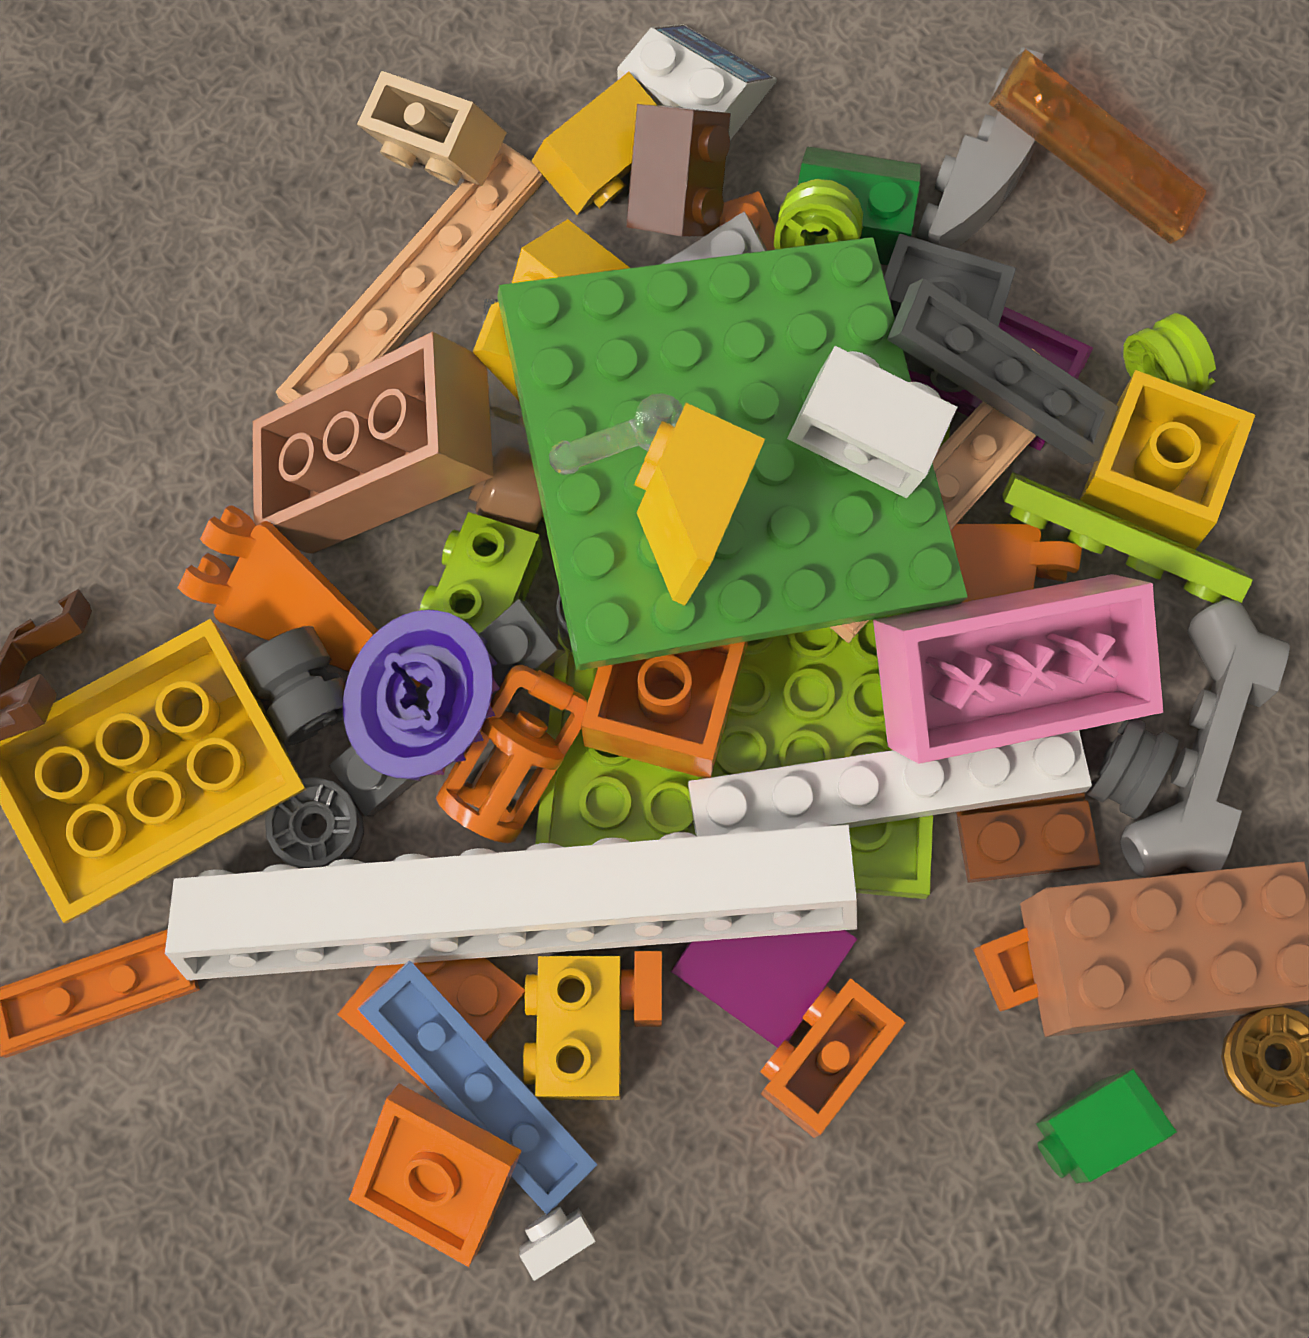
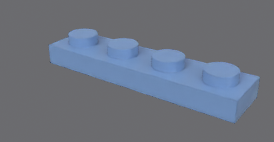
(476, 1083)

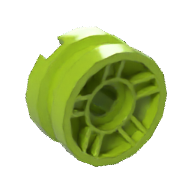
(817, 206)
(1172, 352)

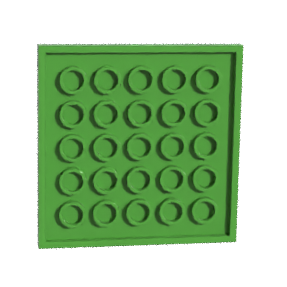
(745, 345)

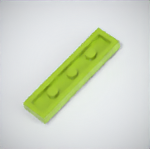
(1146, 549)

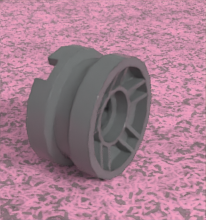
(1134, 767)
(343, 829)

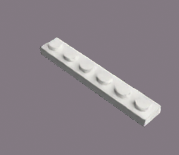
(888, 787)

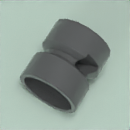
(295, 680)

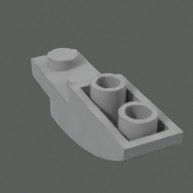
(977, 179)

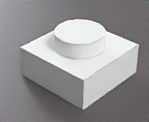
(554, 1241)

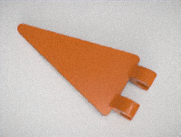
(1007, 558)
(273, 588)

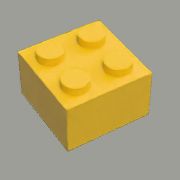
(1168, 459)

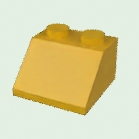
(691, 492)

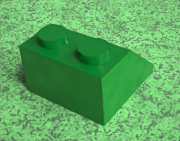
(882, 186)

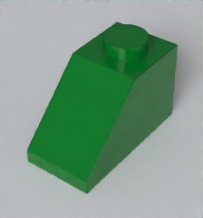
(1103, 1128)

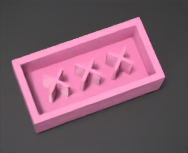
(1018, 667)

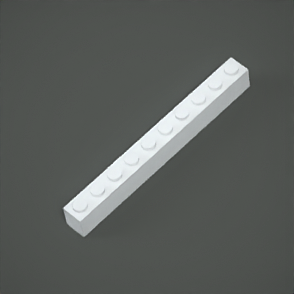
(514, 902)

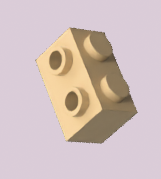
(432, 129)

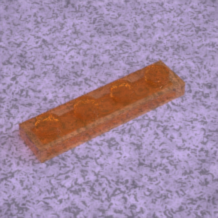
(1097, 146)

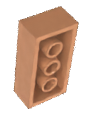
(374, 444)
(1169, 948)

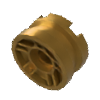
(1245, 1057)

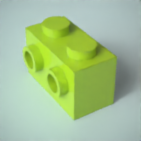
(484, 570)

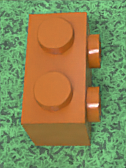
(832, 1059)

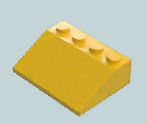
(142, 770)

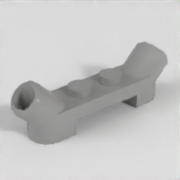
(1198, 828)

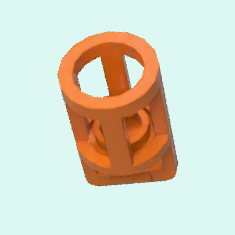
(519, 744)

